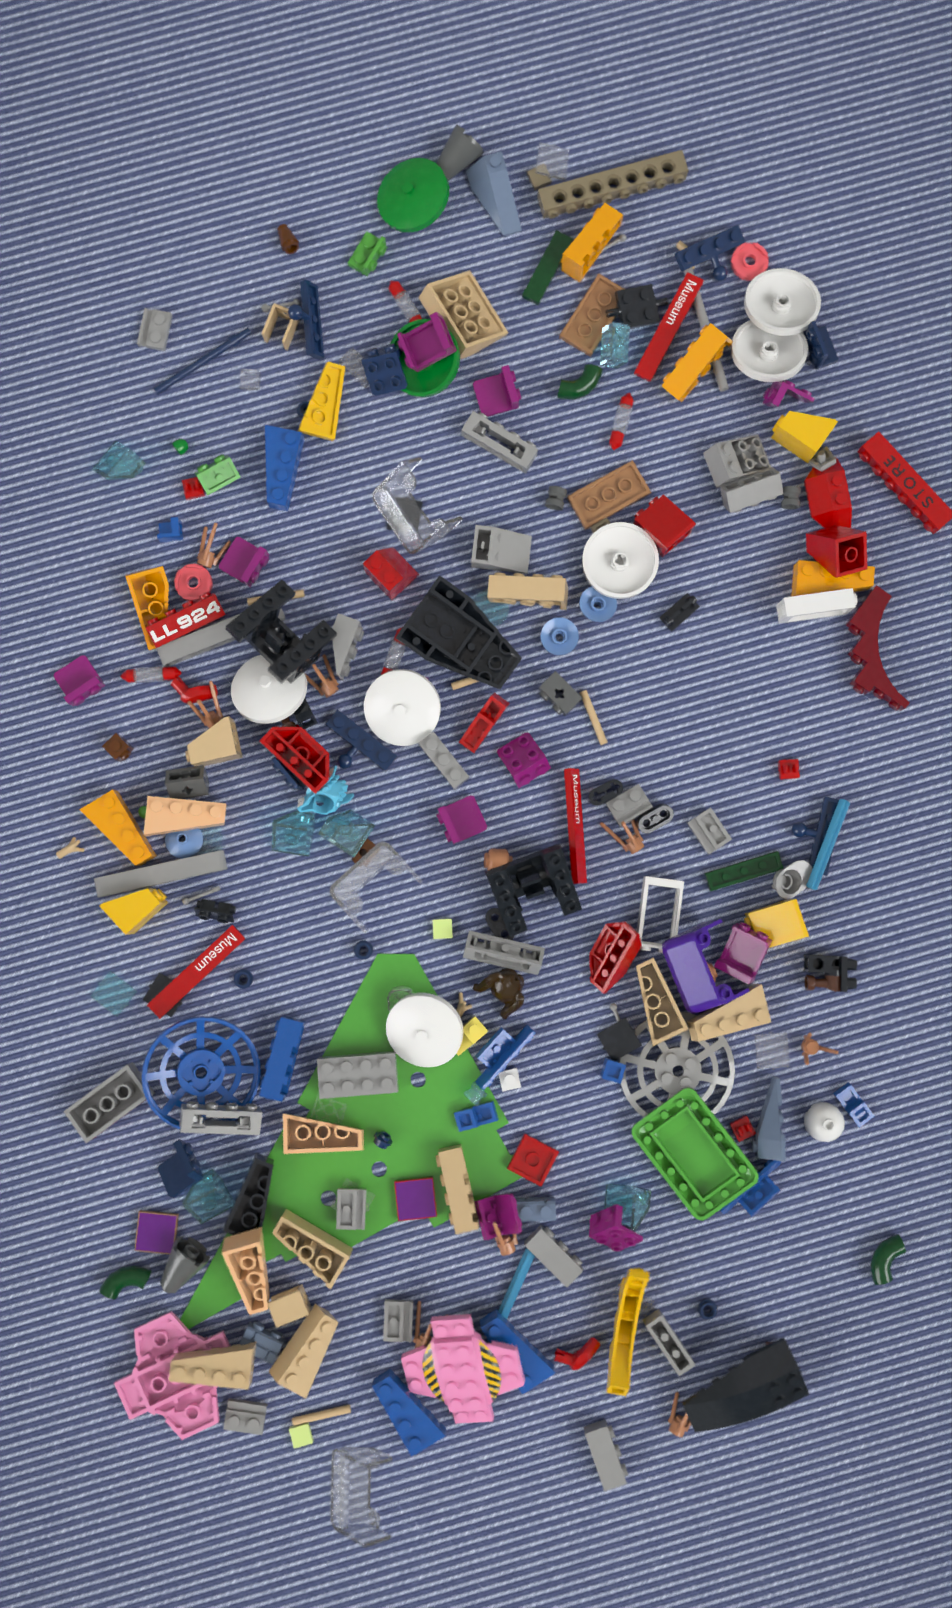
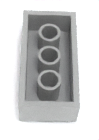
(357, 1074)
(107, 1103)

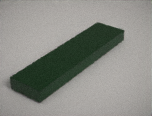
(546, 268)
(743, 871)

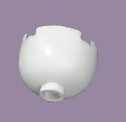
(824, 1122)

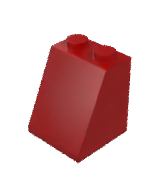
(664, 523)
(838, 549)
(389, 571)

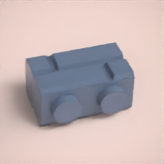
(536, 1208)
(267, 1342)

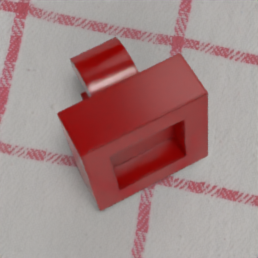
(193, 488)
(788, 769)
(742, 1128)

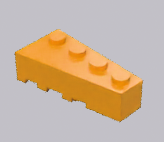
(591, 241)
(696, 362)
(813, 578)
(117, 823)

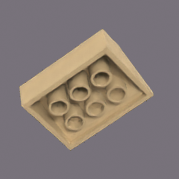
(464, 312)

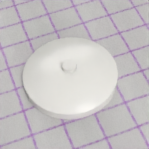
(782, 302)
(768, 355)
(620, 560)
(262, 696)
(402, 707)
(424, 1029)

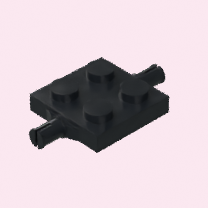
(637, 306)

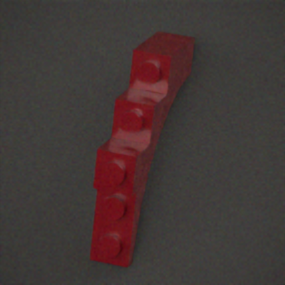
(866, 650)

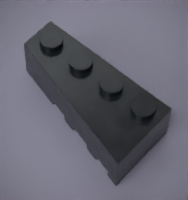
(251, 1201)

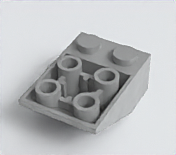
(736, 459)
(500, 550)
(344, 644)

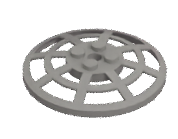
(680, 1056)

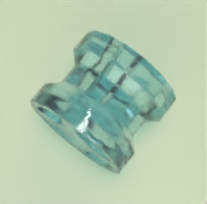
(475, 1094)

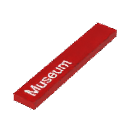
(668, 327)
(575, 825)
(196, 971)

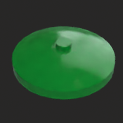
(413, 195)
(434, 377)

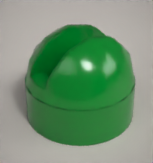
(180, 446)

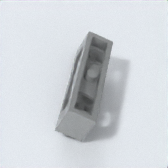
(475, 432)
(503, 953)
(192, 1120)

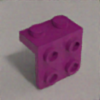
(497, 393)
(775, 394)
(244, 561)
(78, 681)
(523, 759)
(461, 819)
(498, 1209)
(607, 1229)

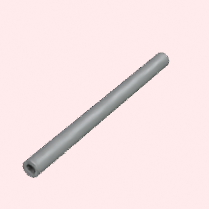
(703, 320)

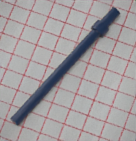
(234, 340)

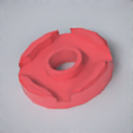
(751, 250)
(193, 571)

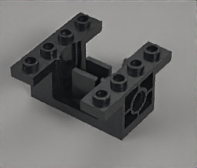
(275, 640)
(529, 878)

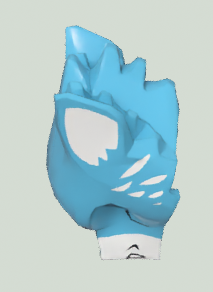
(331, 794)

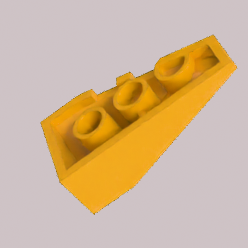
(150, 596)

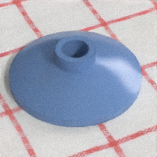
(607, 605)
(562, 627)
(188, 848)

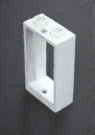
(816, 605)
(678, 885)

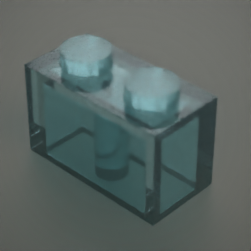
(615, 345)

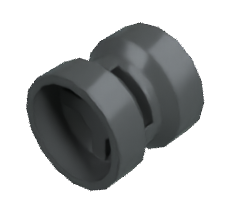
(791, 496)
(556, 497)

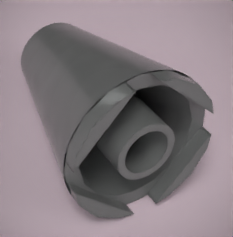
(458, 152)
(184, 1261)

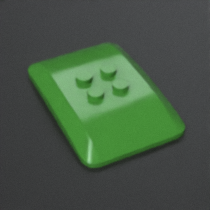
(695, 1154)

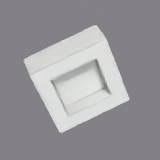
(509, 1079)

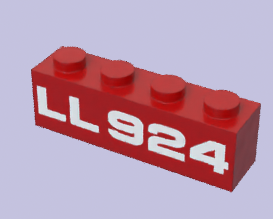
(184, 620)

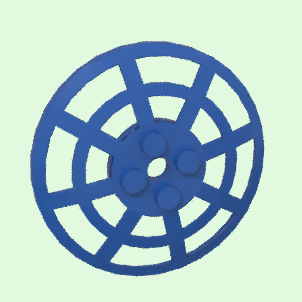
(200, 1058)

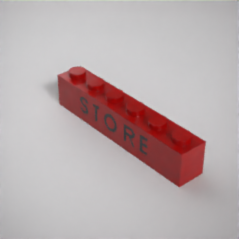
(905, 482)

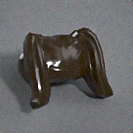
(506, 987)

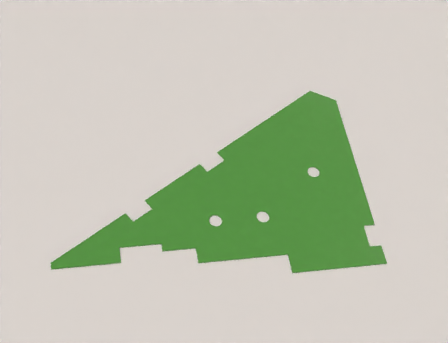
(415, 1118)

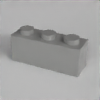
(751, 490)
(443, 760)
(554, 1255)
(668, 1342)
(606, 1455)

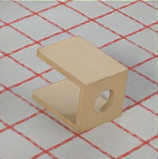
(278, 311)
(289, 1305)

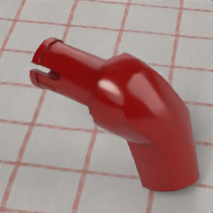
(192, 694)
(580, 1357)

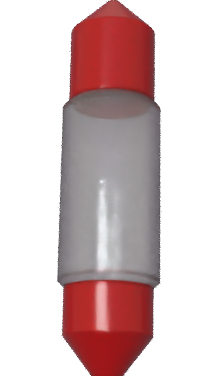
(404, 301)
(621, 421)
(394, 655)
(150, 674)

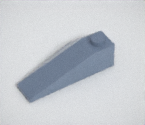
(492, 186)
(769, 1140)

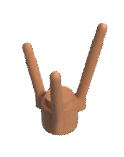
(206, 557)
(328, 686)
(209, 718)
(633, 843)
(811, 1047)
(504, 1242)
(423, 1339)
(678, 1424)

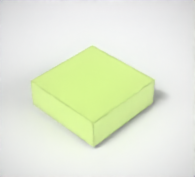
(442, 929)
(301, 1435)

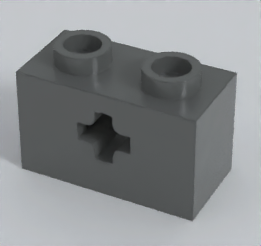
(558, 684)
(187, 782)

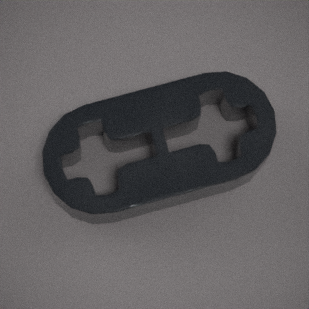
(608, 796)

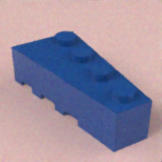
(283, 456)
(282, 1058)
(534, 1365)
(409, 1416)

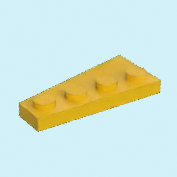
(323, 409)

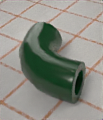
(582, 386)
(883, 1258)
(124, 1277)

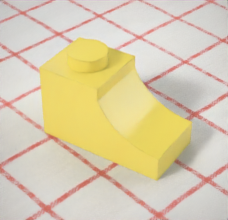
(472, 1033)

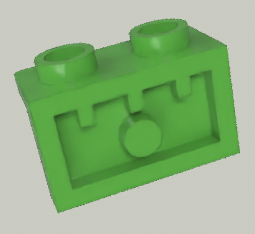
(367, 253)
(217, 474)

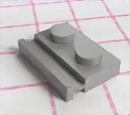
(154, 329)
(629, 805)
(709, 831)
(351, 1208)
(398, 1320)
(245, 1416)

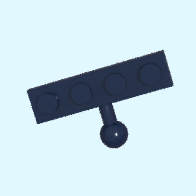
(710, 249)
(312, 319)
(360, 741)
(799, 829)

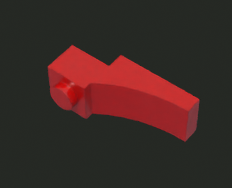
(484, 722)

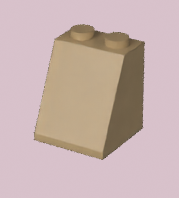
(215, 745)

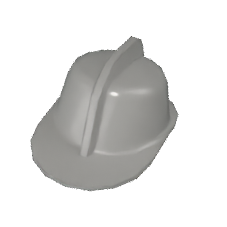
(792, 879)

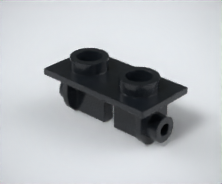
(679, 611)
(206, 910)

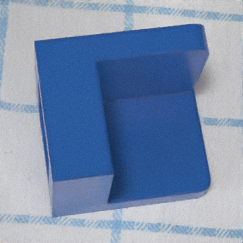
(170, 530)
(613, 1070)

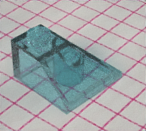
(119, 463)
(347, 831)
(293, 833)
(208, 1198)
(632, 1199)

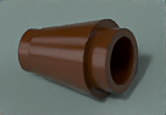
(288, 241)

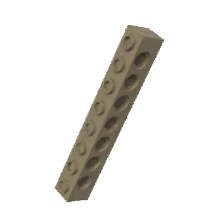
(673, 161)

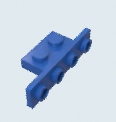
(500, 1052)
(759, 1194)

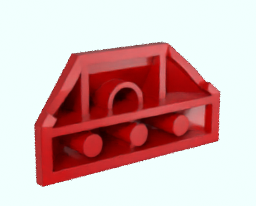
(829, 496)
(299, 754)
(613, 954)

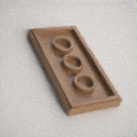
(589, 318)
(608, 494)

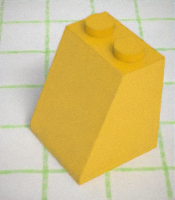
(802, 433)
(135, 909)
(779, 921)

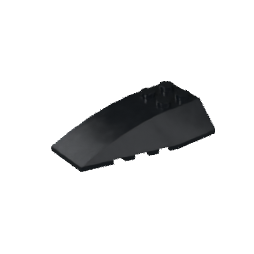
(458, 636)
(751, 1390)

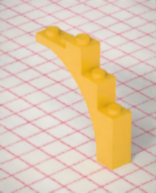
(624, 1332)

